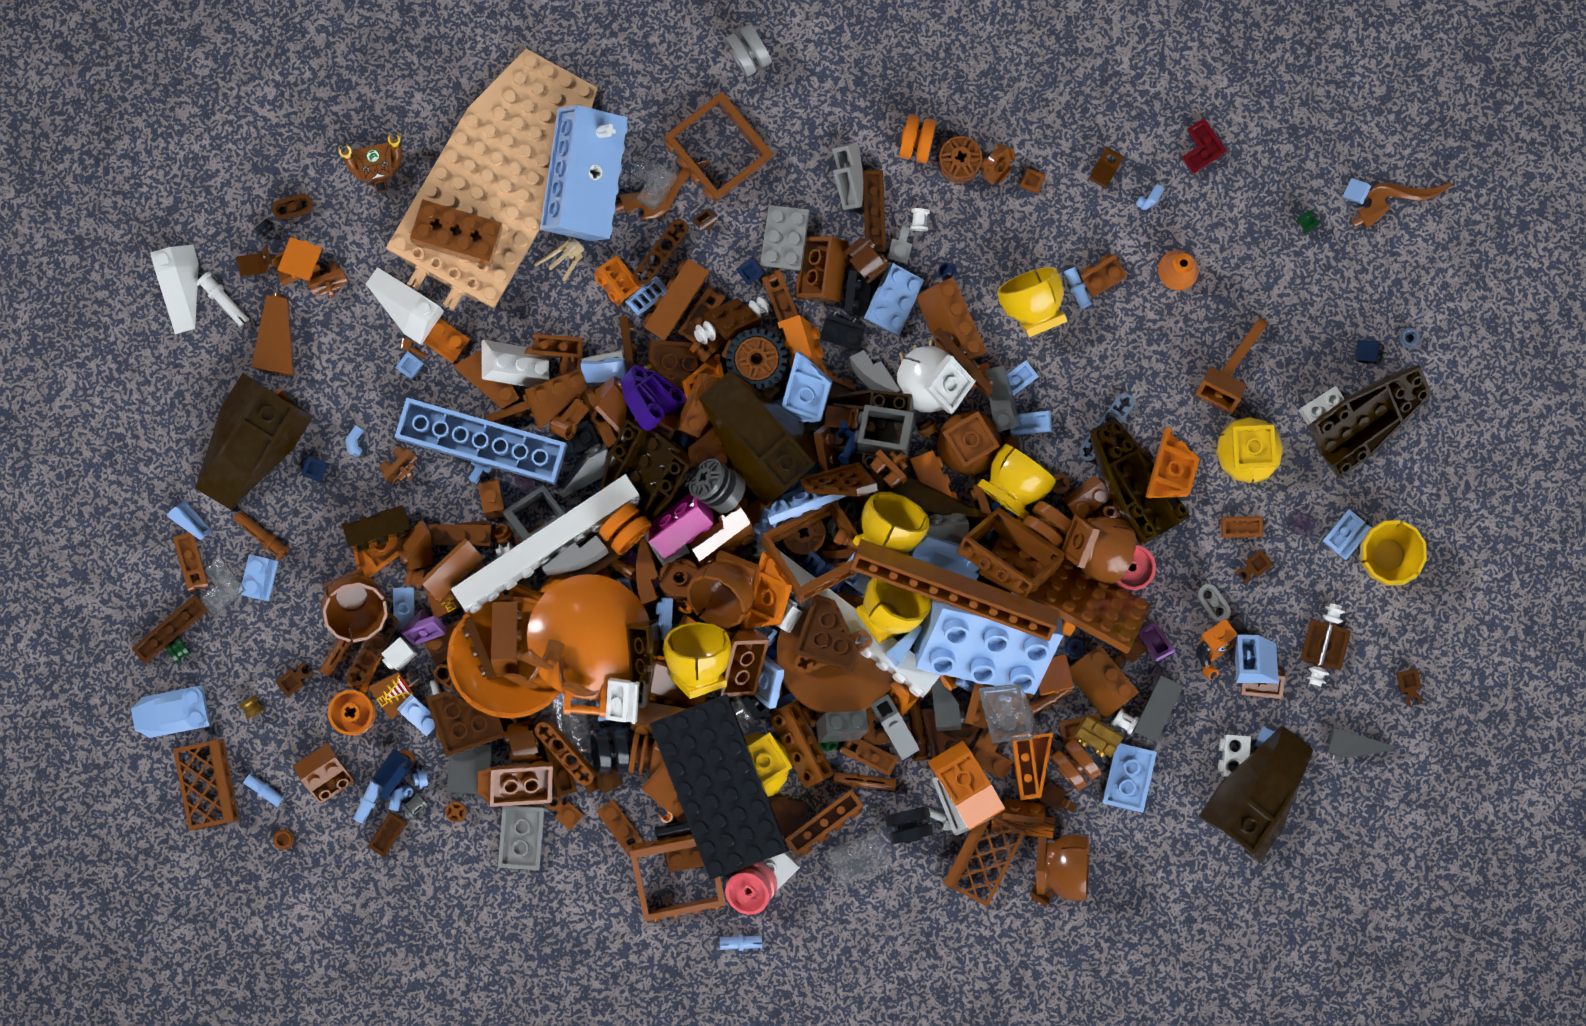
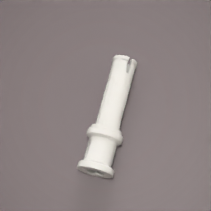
(216, 292)

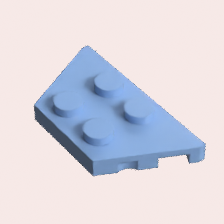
(806, 390)
(796, 502)

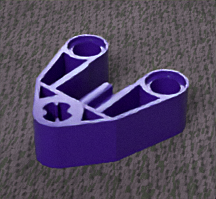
(650, 396)

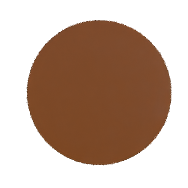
(830, 687)

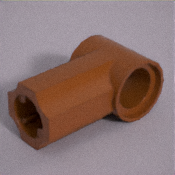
(566, 424)

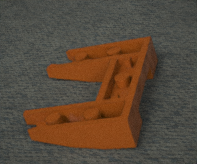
(563, 347)

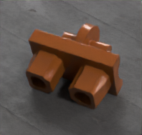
(328, 282)
(401, 467)
(895, 475)

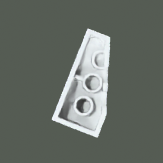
(177, 277)
(407, 307)

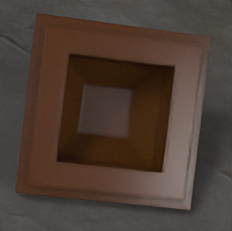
(707, 224)

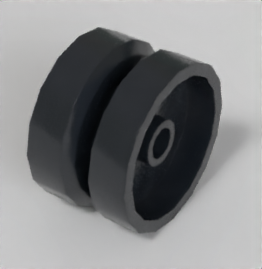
(609, 750)
(909, 825)

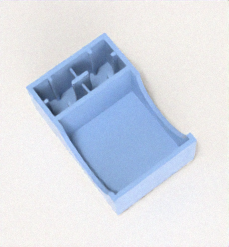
(981, 649)

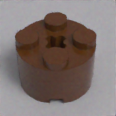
(865, 259)
(523, 742)

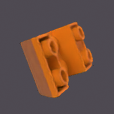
(966, 785)

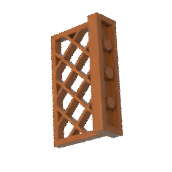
(223, 783)
(965, 855)

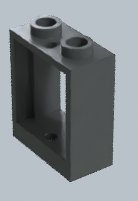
(886, 413)
(510, 513)

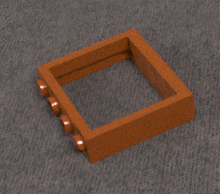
(741, 124)
(792, 525)
(1021, 537)
(666, 845)

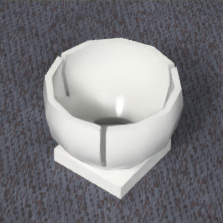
(934, 382)

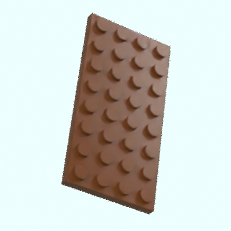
(1088, 604)

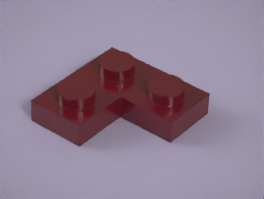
(1207, 150)

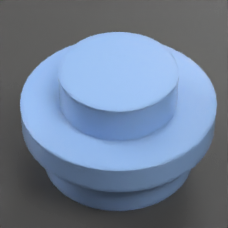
(419, 778)

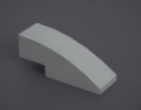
(849, 175)
(872, 375)
(575, 558)

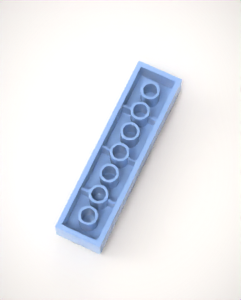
(481, 441)

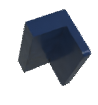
(392, 772)

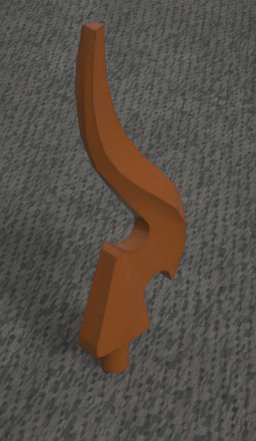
(1379, 192)
(630, 202)

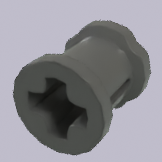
(414, 805)

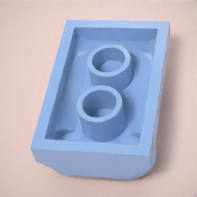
(945, 555)
(171, 712)

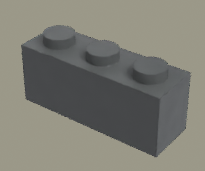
(1158, 709)

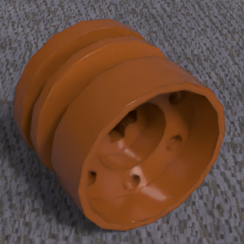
(953, 169)
(804, 546)
(644, 755)

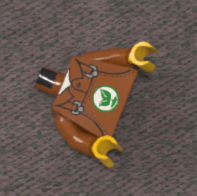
(375, 163)

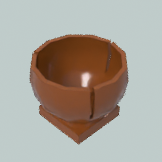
(968, 442)
(1100, 547)
(726, 586)
(353, 605)
(1063, 866)

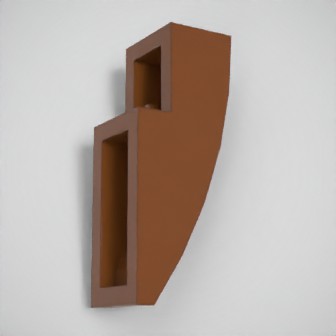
(646, 575)

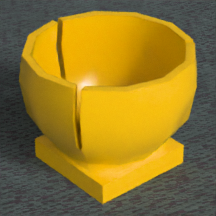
(1034, 302)
(1249, 450)
(1016, 480)
(893, 522)
(1393, 552)
(891, 610)
(697, 657)
(770, 760)

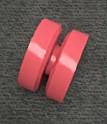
(1142, 573)
(751, 888)

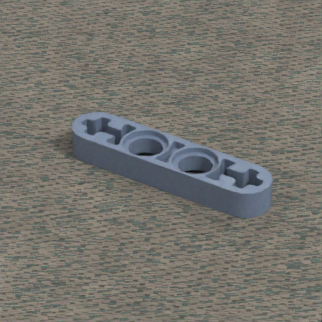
(1117, 403)

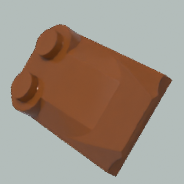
(516, 784)

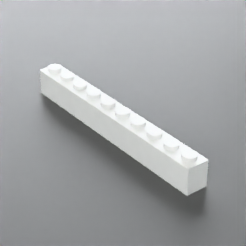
(544, 545)
(917, 680)

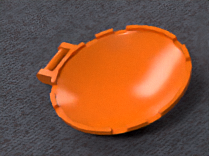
(591, 622)
(498, 695)

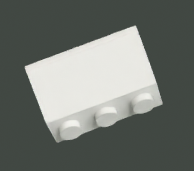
(510, 365)

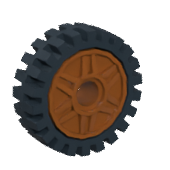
(763, 344)

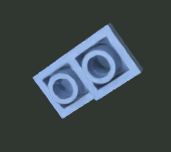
(603, 370)

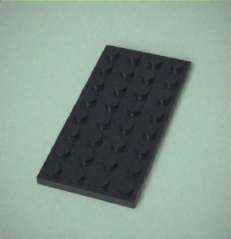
(718, 786)

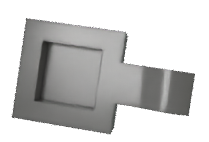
(900, 249)

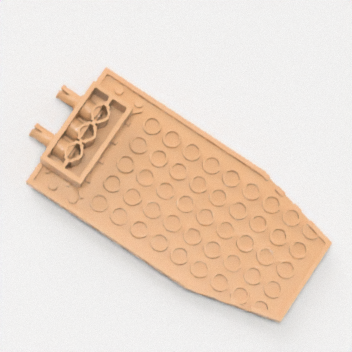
(496, 171)

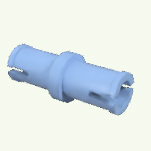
(1077, 288)
(263, 790)
(367, 802)
(740, 942)

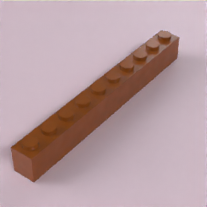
(955, 590)

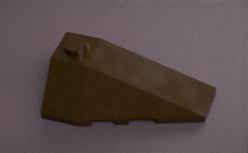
(643, 650)

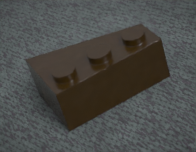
(377, 528)

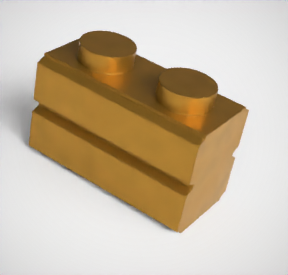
(1097, 735)

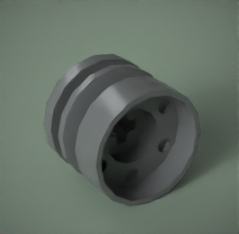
(717, 486)

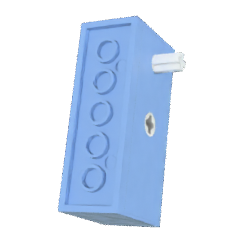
(584, 173)

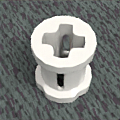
(919, 219)
(1125, 721)

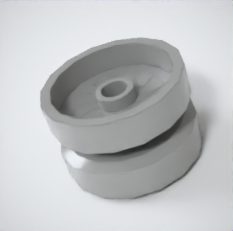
(746, 51)

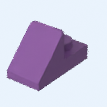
(423, 628)
(1155, 642)

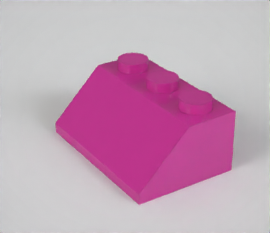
(679, 525)

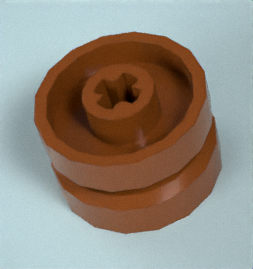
(1048, 523)
(1073, 767)

